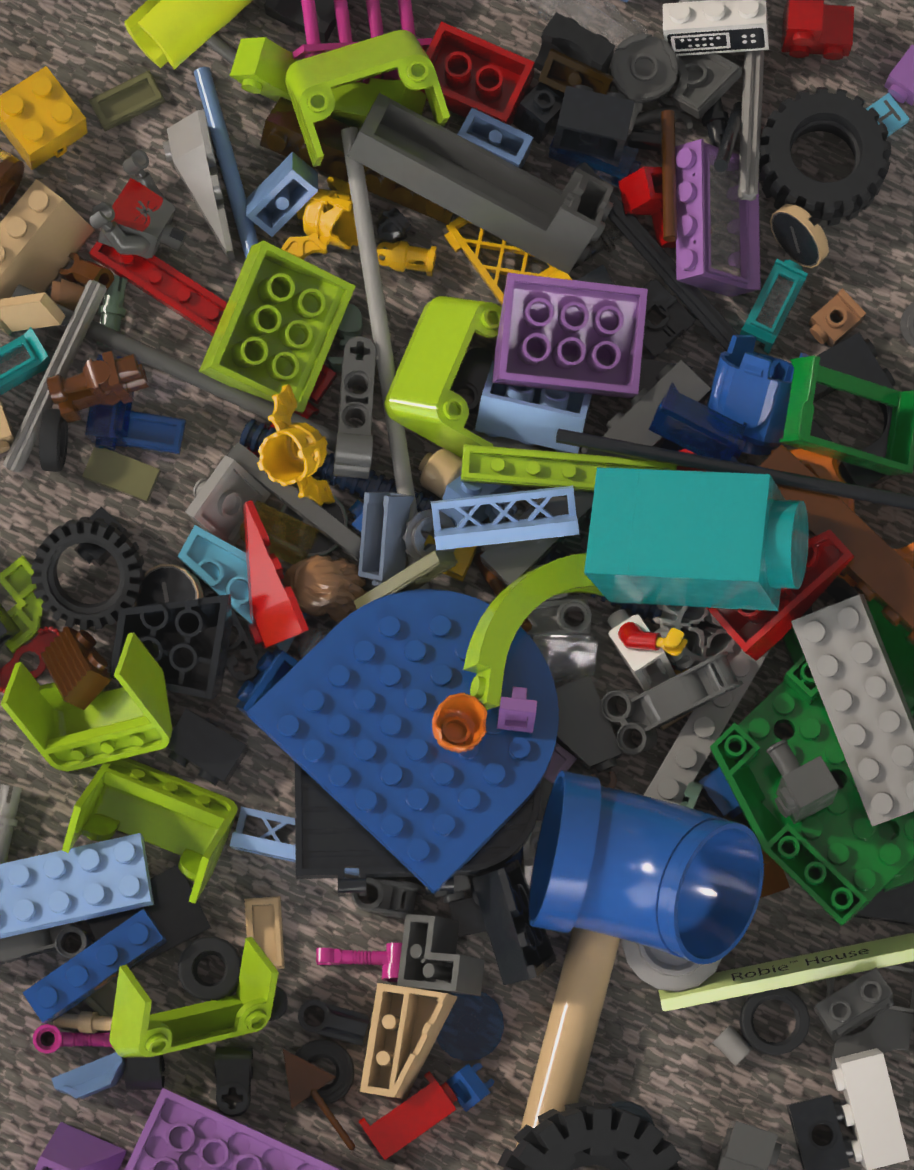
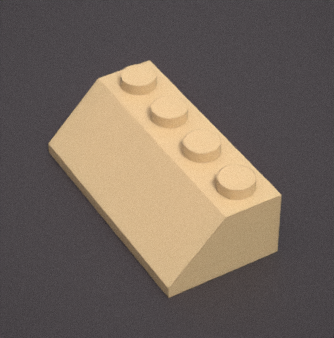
(37, 241)

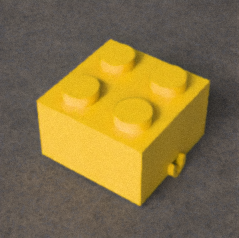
(40, 118)

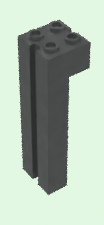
(483, 186)

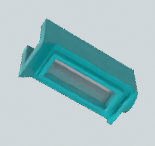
(775, 302)
(21, 360)

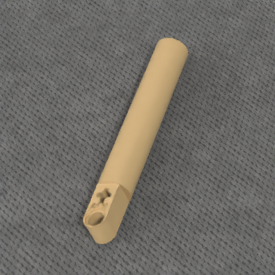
(572, 1023)

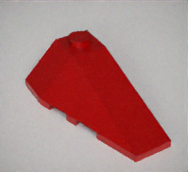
(272, 606)
(759, 629)

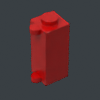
(411, 1117)

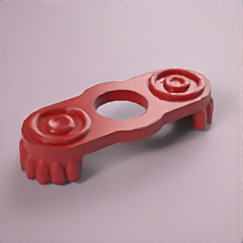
(37, 646)

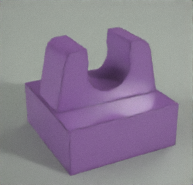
(517, 712)

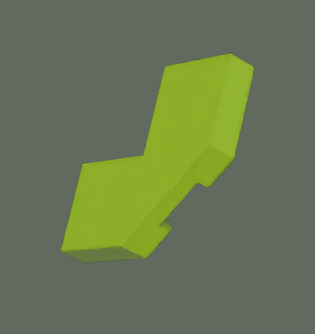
(28, 610)

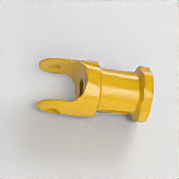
(403, 256)

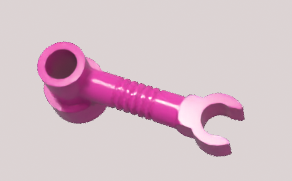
(388, 959)
(69, 1039)

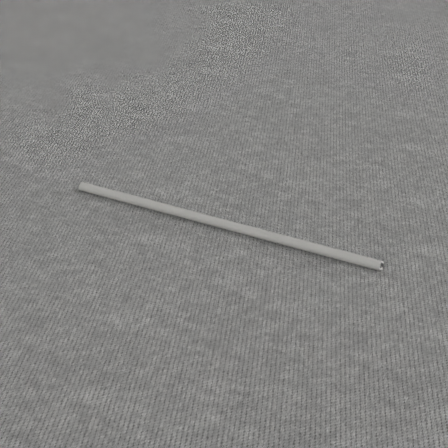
(378, 318)

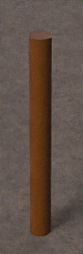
(669, 175)

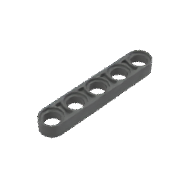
(303, 506)

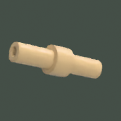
(85, 1022)

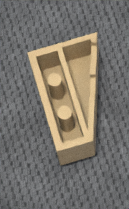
(401, 1037)

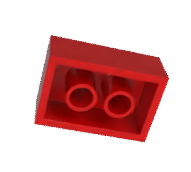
(478, 74)

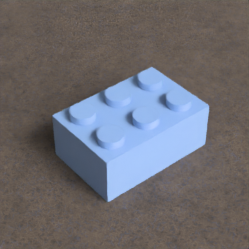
(531, 414)

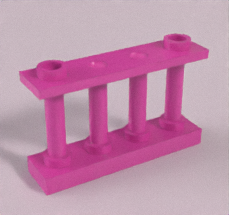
(313, 44)

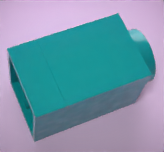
(695, 539)

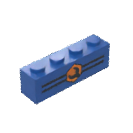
(94, 967)

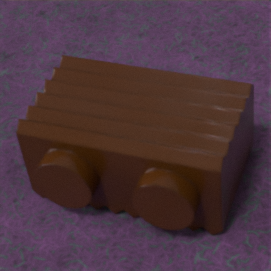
(76, 667)

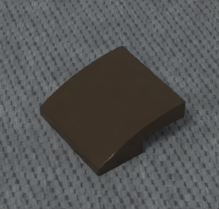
(565, 71)

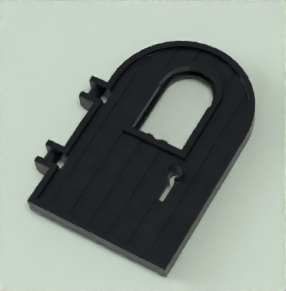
(334, 840)

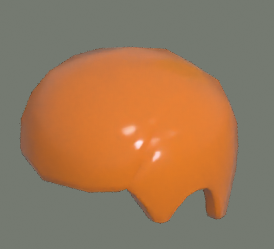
(459, 722)

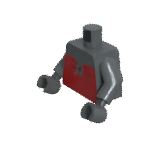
(139, 216)

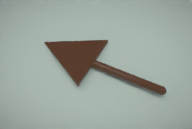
(304, 1081)

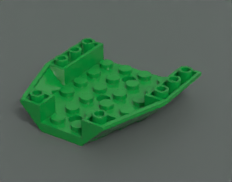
(835, 850)

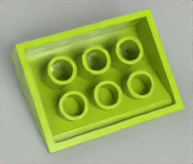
(277, 325)

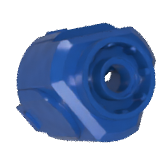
(753, 391)

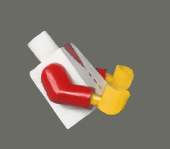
(645, 649)

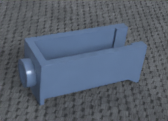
(381, 535)

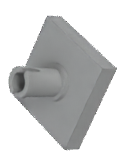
(221, 500)

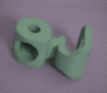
(350, 327)

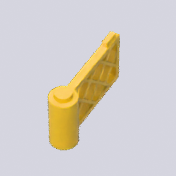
(459, 243)

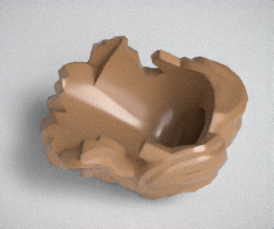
(325, 586)

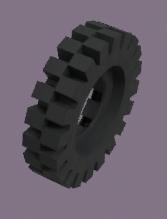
(590, 1137)

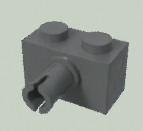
(802, 788)

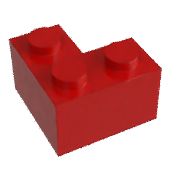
(817, 29)
(643, 196)

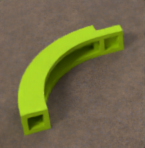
(506, 614)

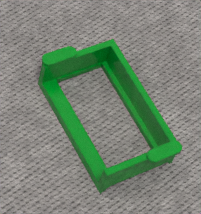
(800, 412)

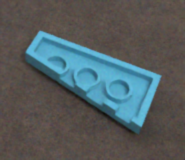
(222, 569)

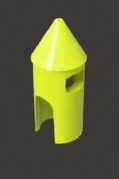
(177, 28)

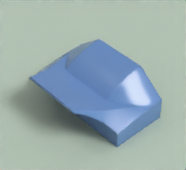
(91, 1077)

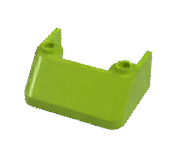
(313, 78)
(422, 385)
(110, 729)
(162, 809)
(146, 1035)

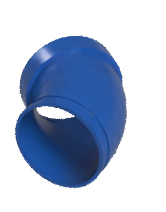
(643, 871)

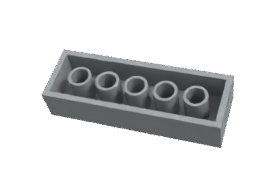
(862, 704)

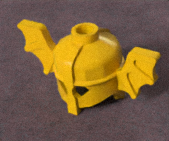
(326, 220)
(294, 451)

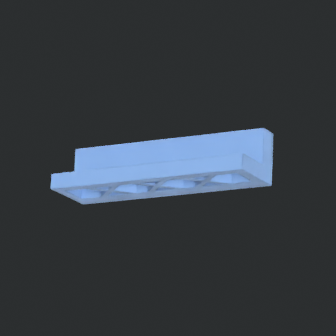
(505, 531)
(263, 846)

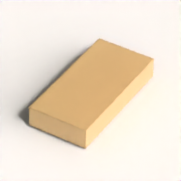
(30, 311)
(266, 927)

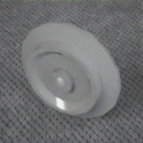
(664, 969)

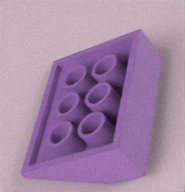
(570, 336)

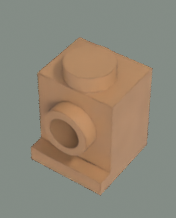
(832, 333)

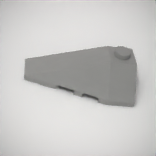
(195, 163)

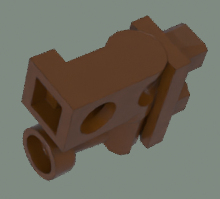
(98, 383)

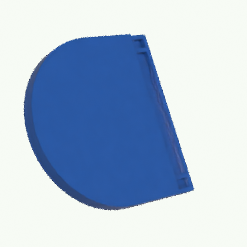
(362, 728)

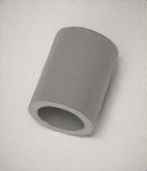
(732, 1045)

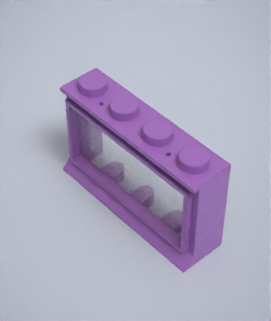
(714, 226)

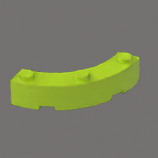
(262, 70)

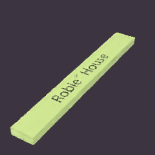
(794, 971)

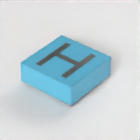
(890, 113)

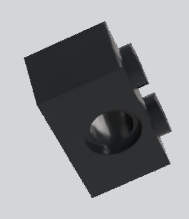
(810, 1113)

